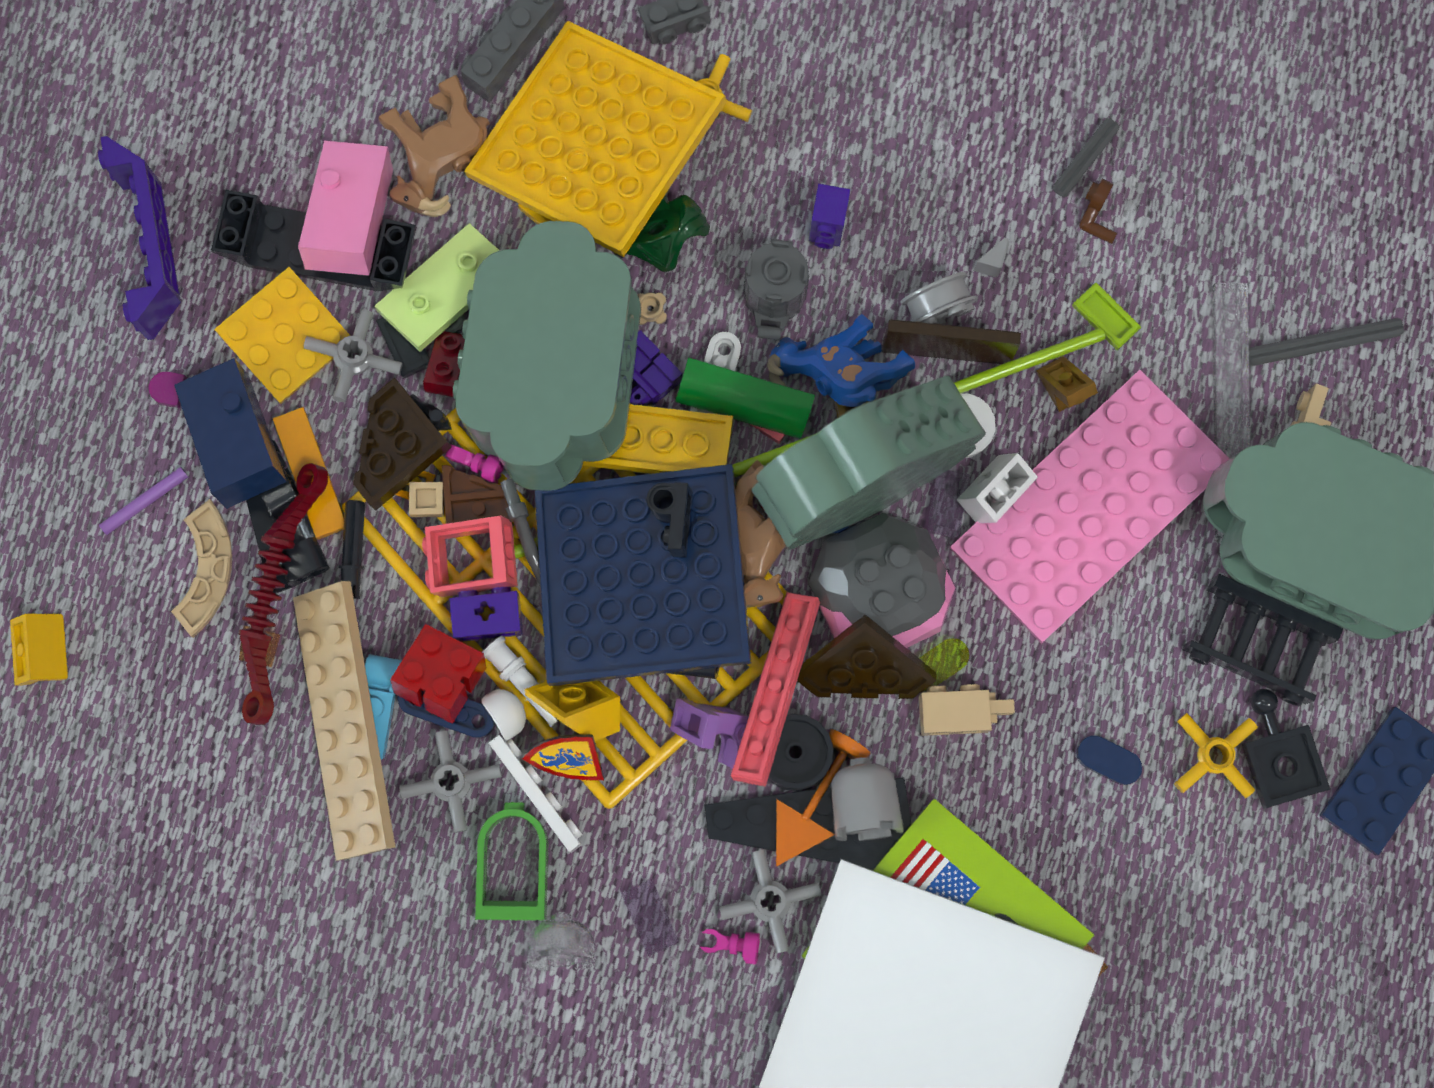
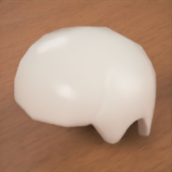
(506, 712)

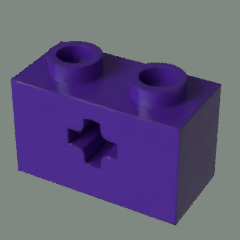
(829, 216)
(470, 626)

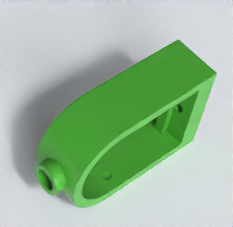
(511, 909)

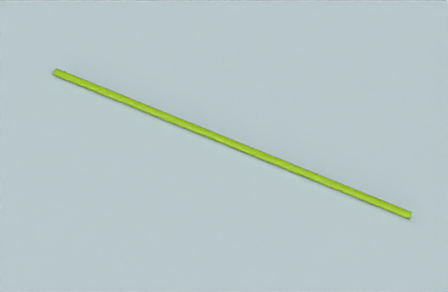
(962, 385)

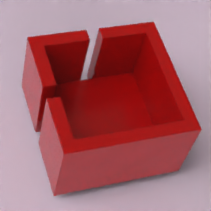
(437, 667)

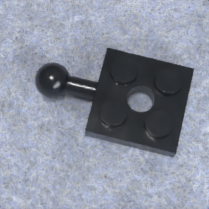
(1295, 744)

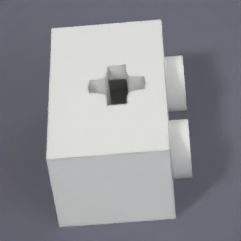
(997, 488)

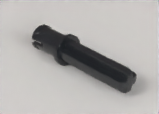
(352, 545)

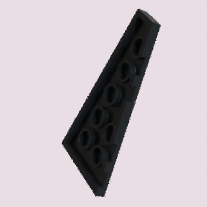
(754, 825)

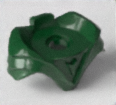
(667, 231)

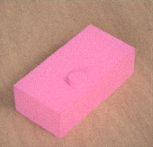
(346, 208)

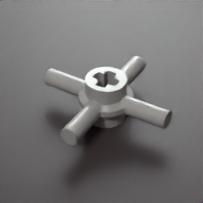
(347, 346)
(440, 774)
(754, 905)

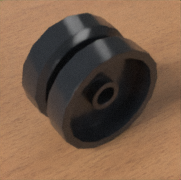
(816, 756)

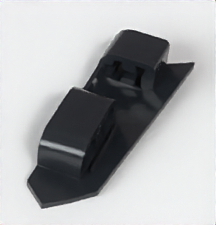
(265, 509)

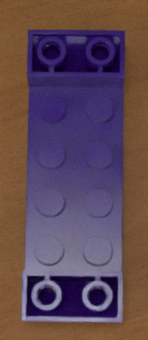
(152, 305)

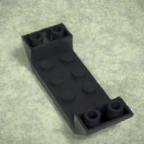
(270, 236)

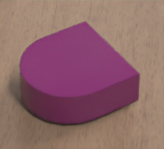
(163, 390)

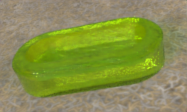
(946, 659)

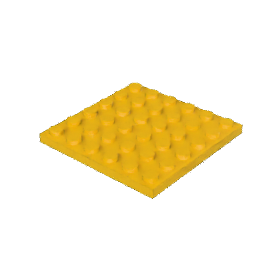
(596, 136)

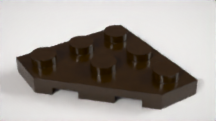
(395, 445)
(865, 664)

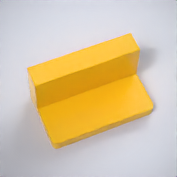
(38, 648)

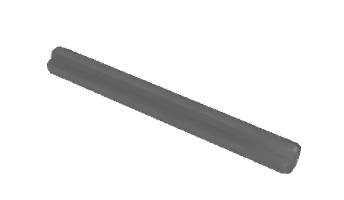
(1325, 341)

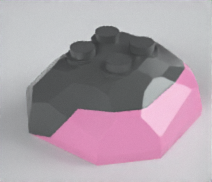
(886, 573)

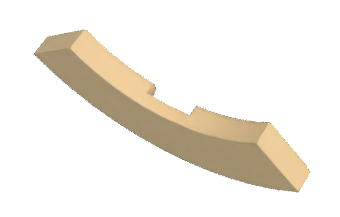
(213, 569)

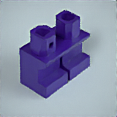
(653, 373)

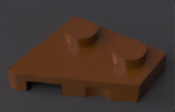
(471, 497)

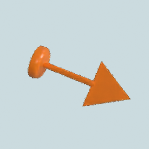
(795, 830)

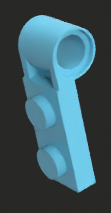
(378, 673)

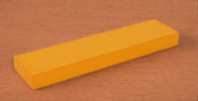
(302, 448)

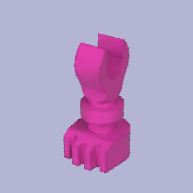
(490, 467)
(748, 946)

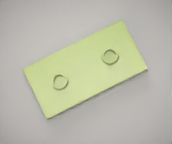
(437, 289)

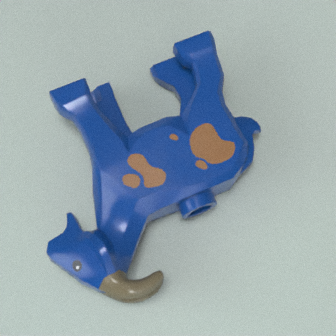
(840, 365)

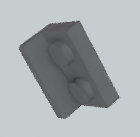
(673, 17)

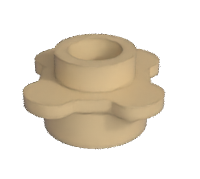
(656, 301)

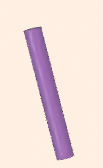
(143, 501)

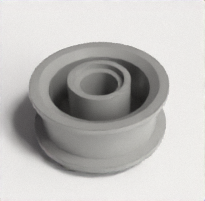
(940, 299)

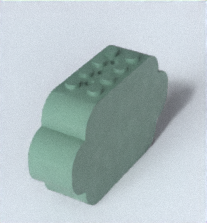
(548, 355)
(867, 461)
(1329, 528)

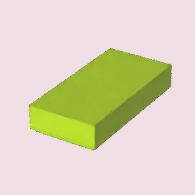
(1107, 314)

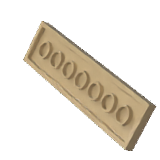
(343, 721)

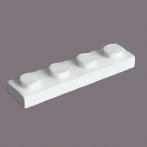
(546, 804)

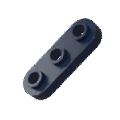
(462, 723)

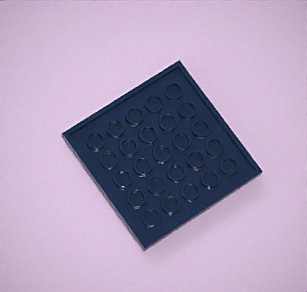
(619, 596)

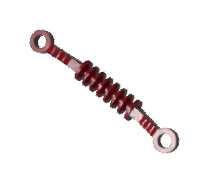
(255, 640)

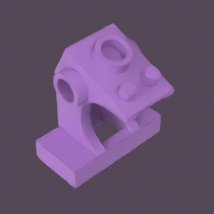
(708, 722)

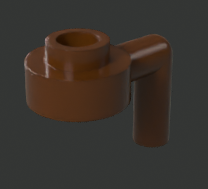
(1097, 196)

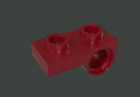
(443, 364)

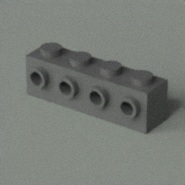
(508, 45)

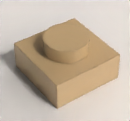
(426, 499)

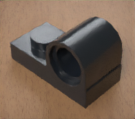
(677, 514)

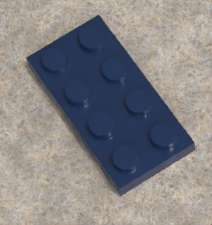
(1383, 782)

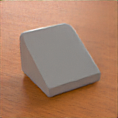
(993, 260)

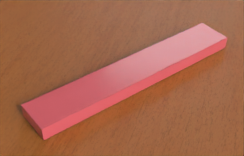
(775, 689)

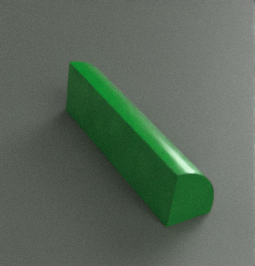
(745, 398)

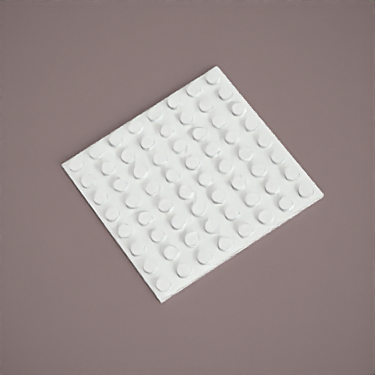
(927, 995)

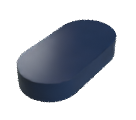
(1109, 760)

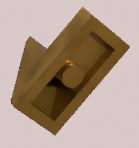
(1066, 383)

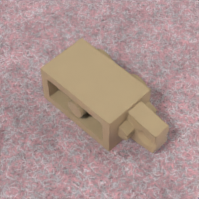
(960, 711)

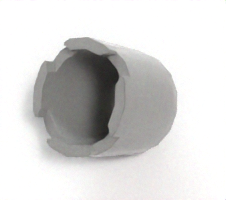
(865, 801)

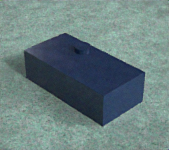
(230, 433)

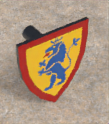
(567, 757)

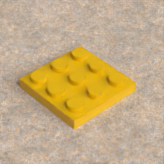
(272, 331)

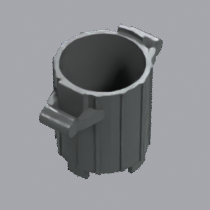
(775, 286)

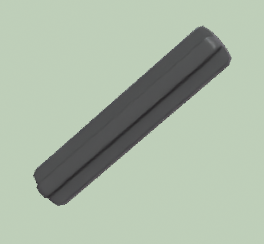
(1086, 157)

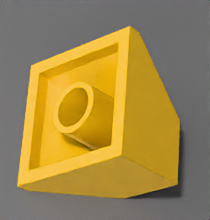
(580, 706)

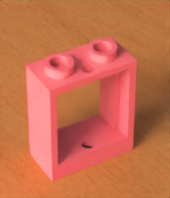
(501, 552)

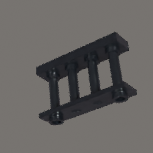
(1287, 620)

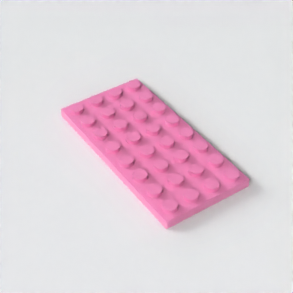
(1092, 506)

